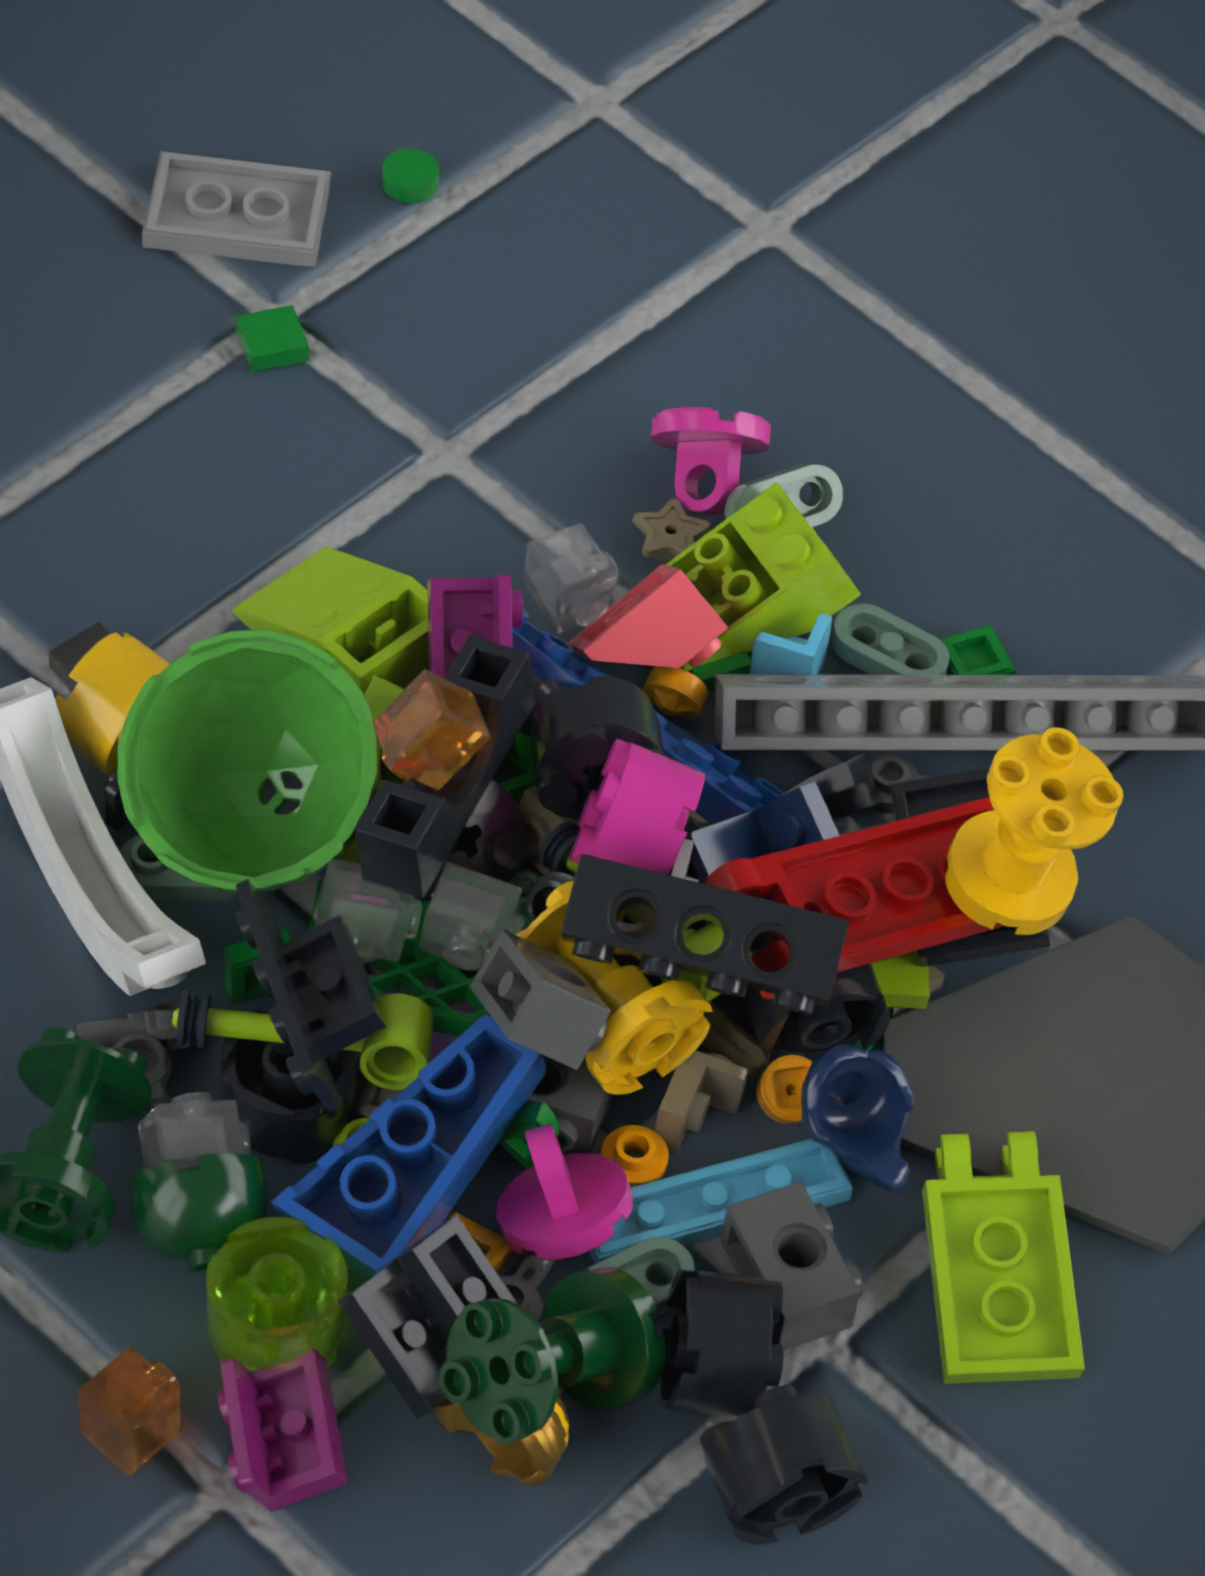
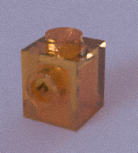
(430, 730)
(130, 1409)

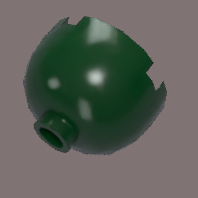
(196, 1208)

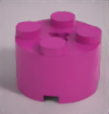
(638, 809)

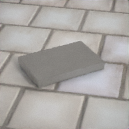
(236, 209)

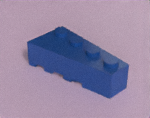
(416, 1150)

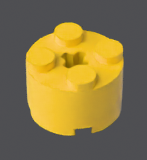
(106, 689)

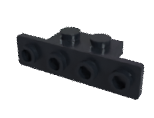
(317, 990)

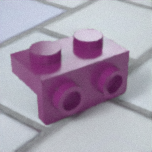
(469, 607)
(282, 1430)

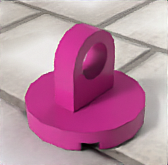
(705, 445)
(563, 1200)

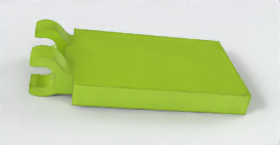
(1001, 1267)

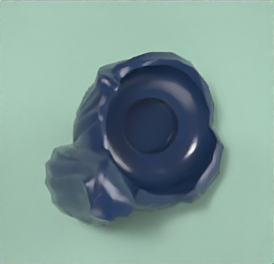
(859, 1111)

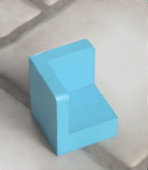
(794, 654)

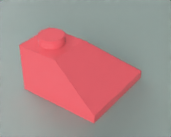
(654, 624)

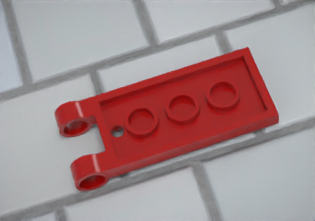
(877, 878)

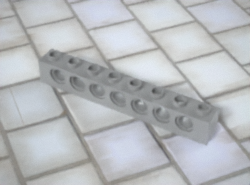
(956, 711)

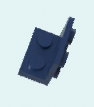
(779, 825)

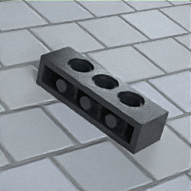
(607, 887)

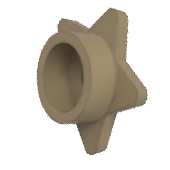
(671, 517)

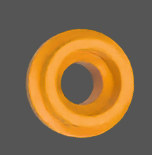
(639, 1139)

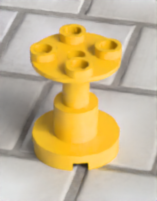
(1019, 859)
(646, 1023)

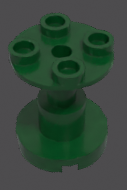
(50, 1188)
(589, 1342)

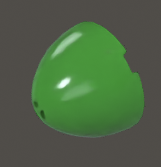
(225, 726)

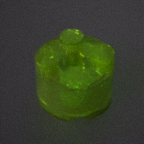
(275, 1294)

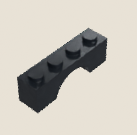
(414, 826)

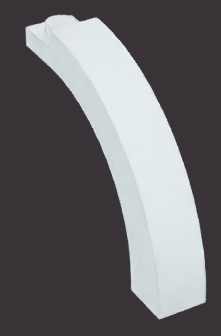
(76, 852)

